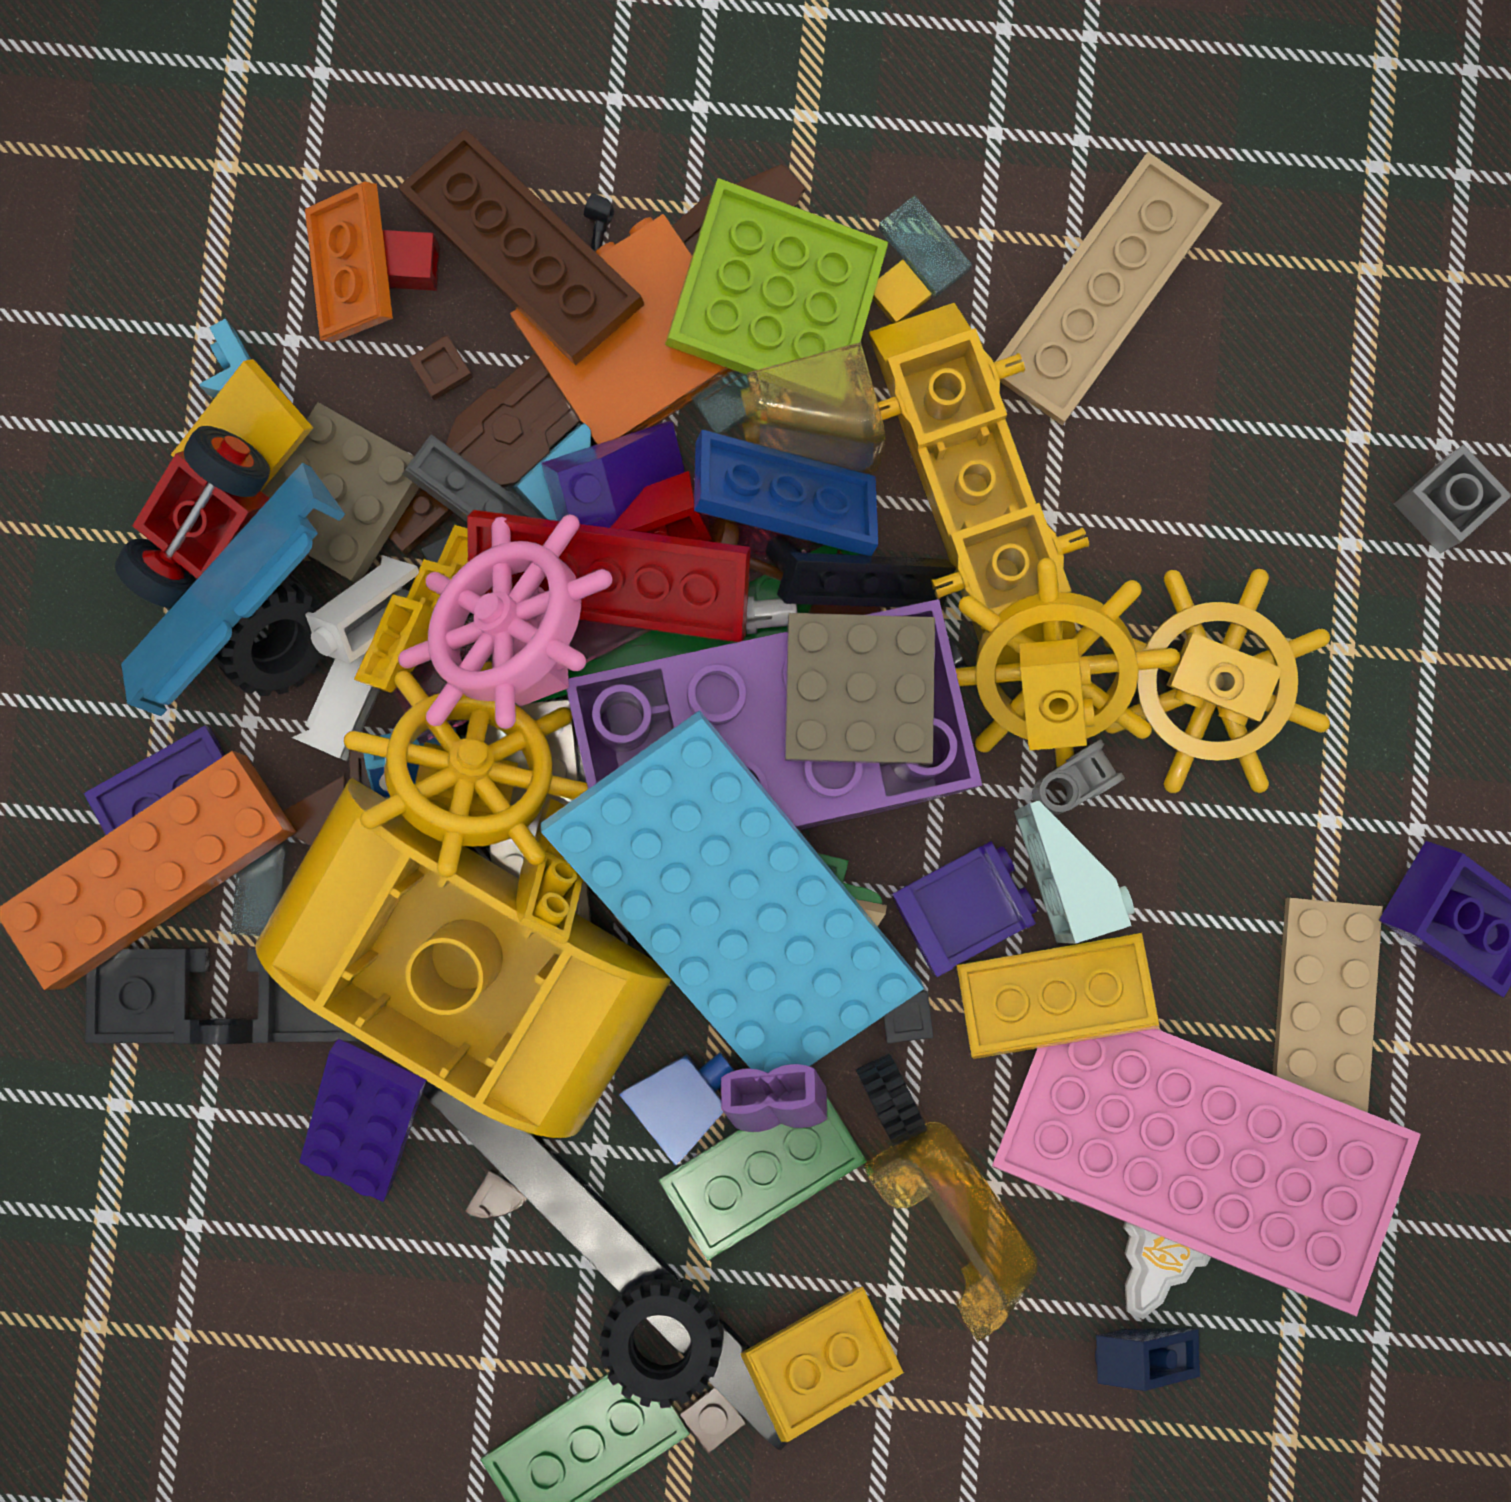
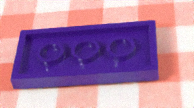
(361, 1120)

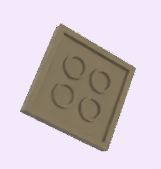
(363, 479)
(860, 688)

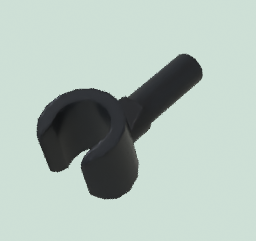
(601, 211)

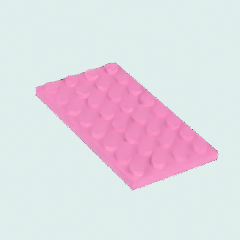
(1213, 1158)

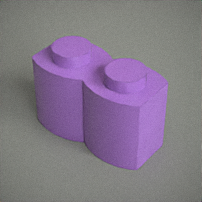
(783, 1096)

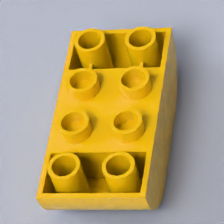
(451, 976)

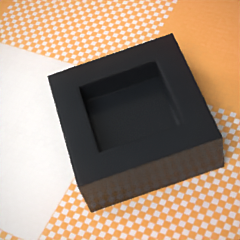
(909, 1020)

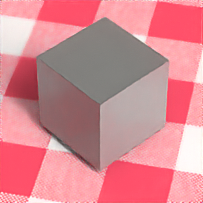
(1452, 499)

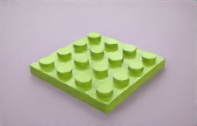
(772, 283)

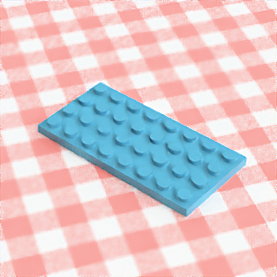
(731, 900)

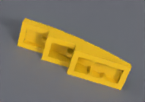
(408, 618)

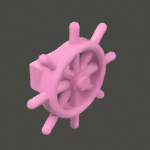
(519, 626)

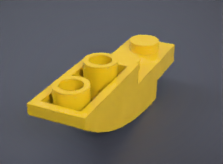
(548, 890)

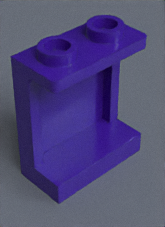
(964, 907)

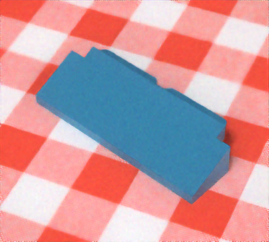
(226, 592)

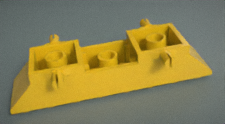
(968, 462)

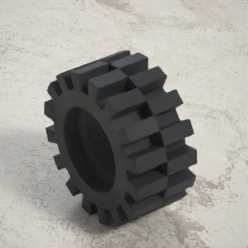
(891, 1099)

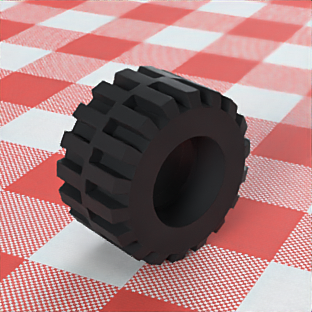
(284, 654)
(653, 1380)

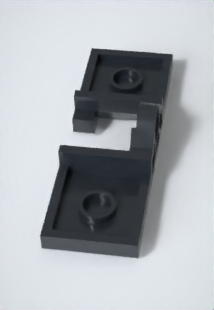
(146, 1000)

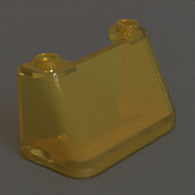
(817, 409)
(1000, 1257)

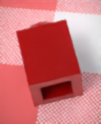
(411, 259)

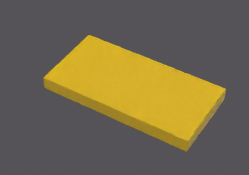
(1057, 996)

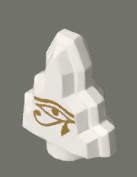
(1155, 1268)

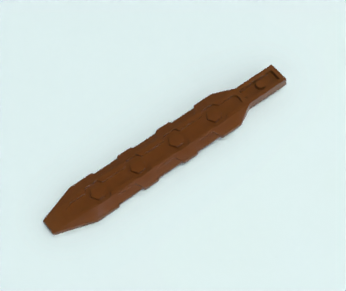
(526, 413)

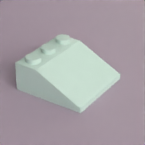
(1074, 885)

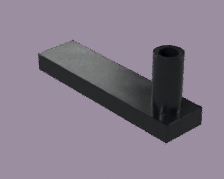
(854, 578)

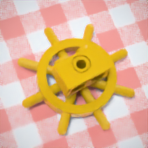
(1225, 679)
(1057, 698)
(464, 783)

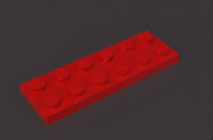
(655, 577)

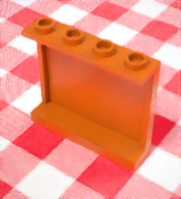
(632, 374)

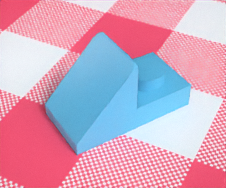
(229, 352)

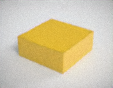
(900, 292)

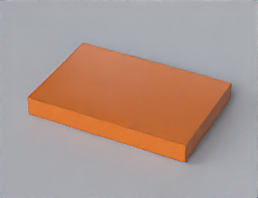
(348, 262)

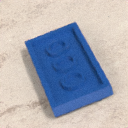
(785, 493)

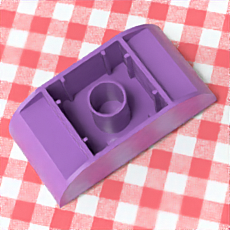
(745, 700)

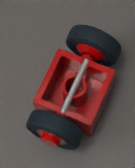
(193, 514)

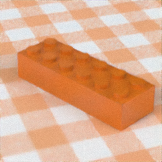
(145, 871)

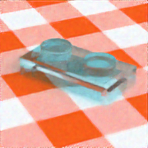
(925, 246)

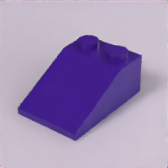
(607, 477)
(1455, 915)

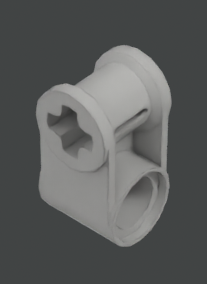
(1083, 777)

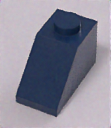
(1147, 1357)

